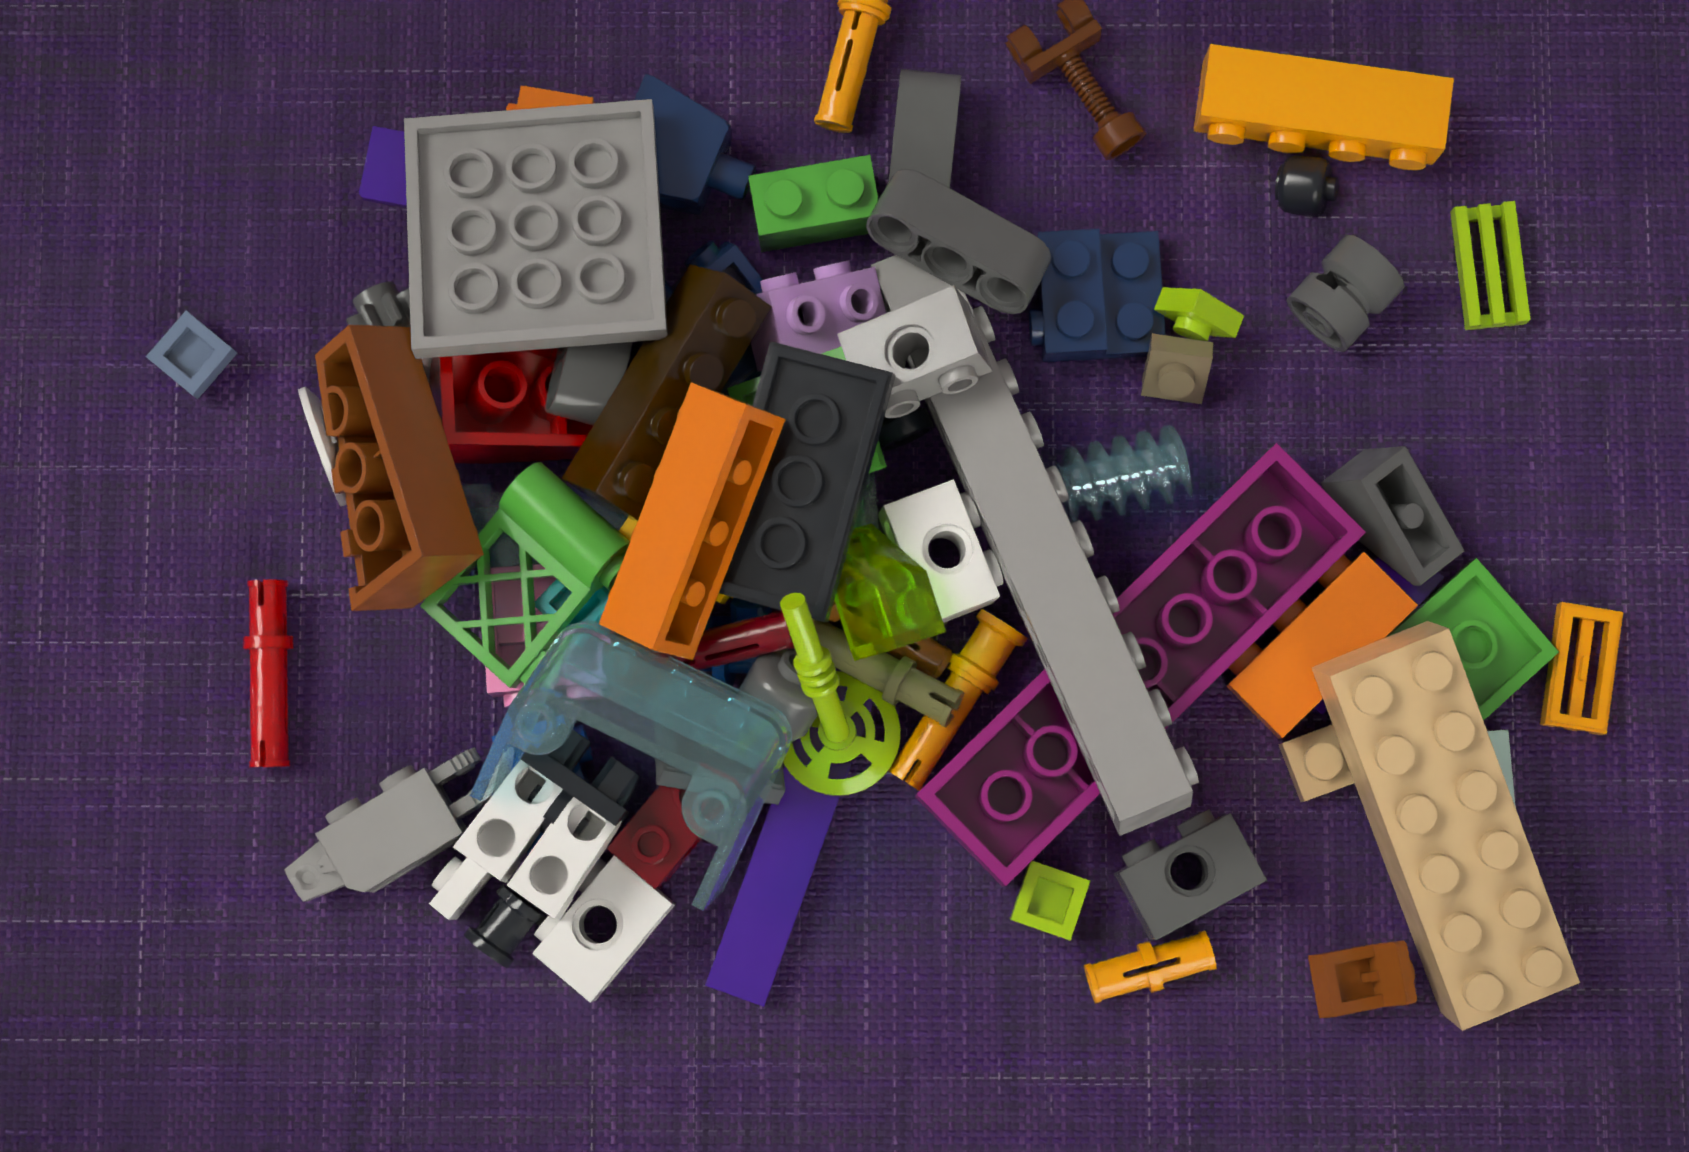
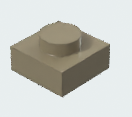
(1177, 368)

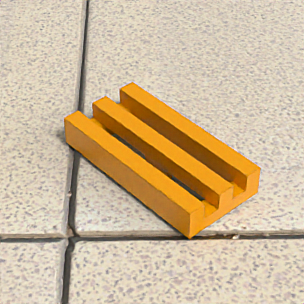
(1557, 667)

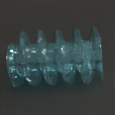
(1124, 473)

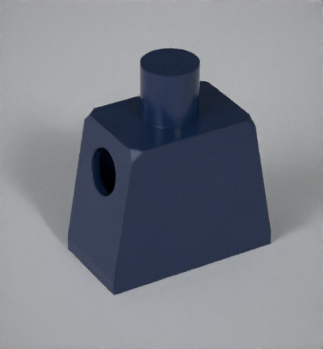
(692, 150)

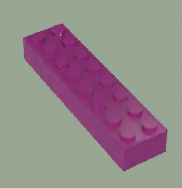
(1191, 620)

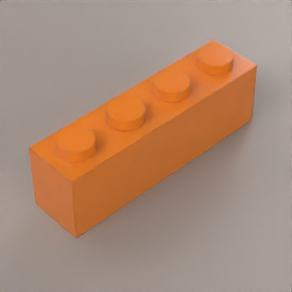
(691, 522)

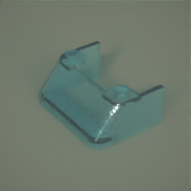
(663, 709)

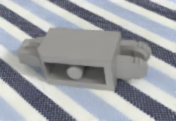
(387, 835)

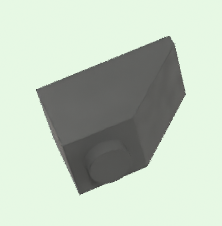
(1396, 511)

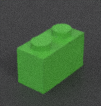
(813, 202)

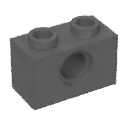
(1226, 873)

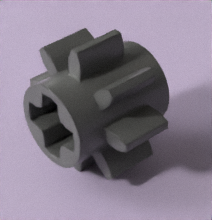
(382, 306)

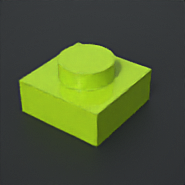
(1198, 314)
(1050, 900)

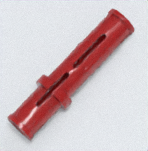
(268, 672)

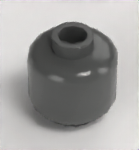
(777, 684)

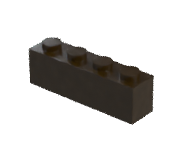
(708, 333)

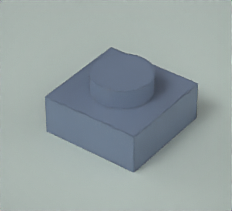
(191, 354)

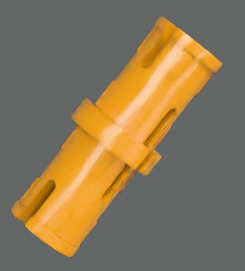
(1192, 954)

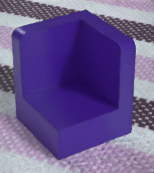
(385, 168)

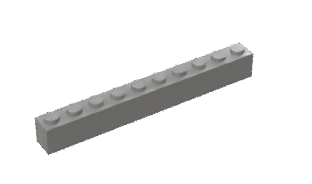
(1052, 581)

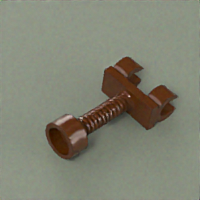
(1115, 130)

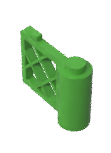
(560, 535)

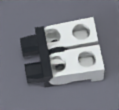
(570, 813)

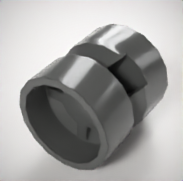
(1352, 285)

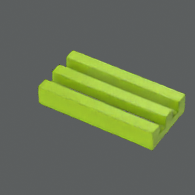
(1517, 290)

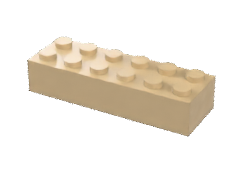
(1445, 824)

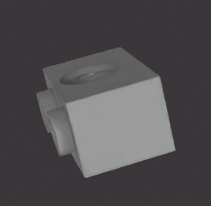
(936, 322)

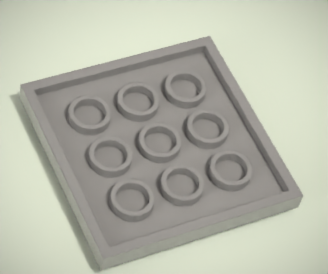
(534, 229)

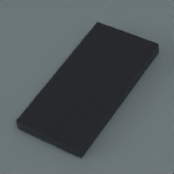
(813, 480)

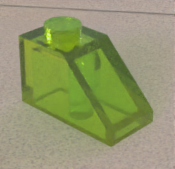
(884, 596)

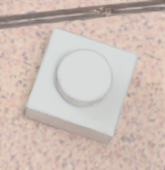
(458, 886)

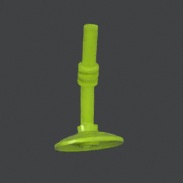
(834, 720)

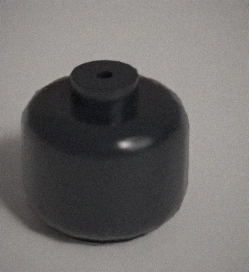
(1305, 185)

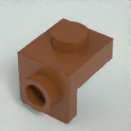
(1362, 978)

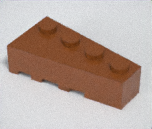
(395, 469)

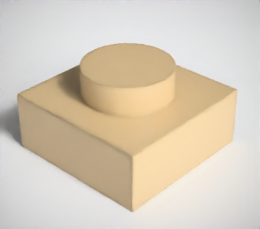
(1316, 763)

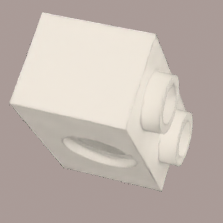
(951, 516)
(594, 965)

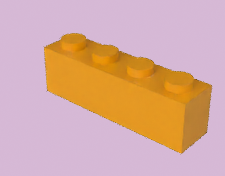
(1323, 106)

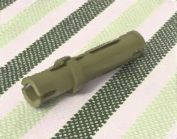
(893, 677)

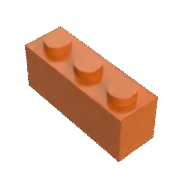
(1351, 612)

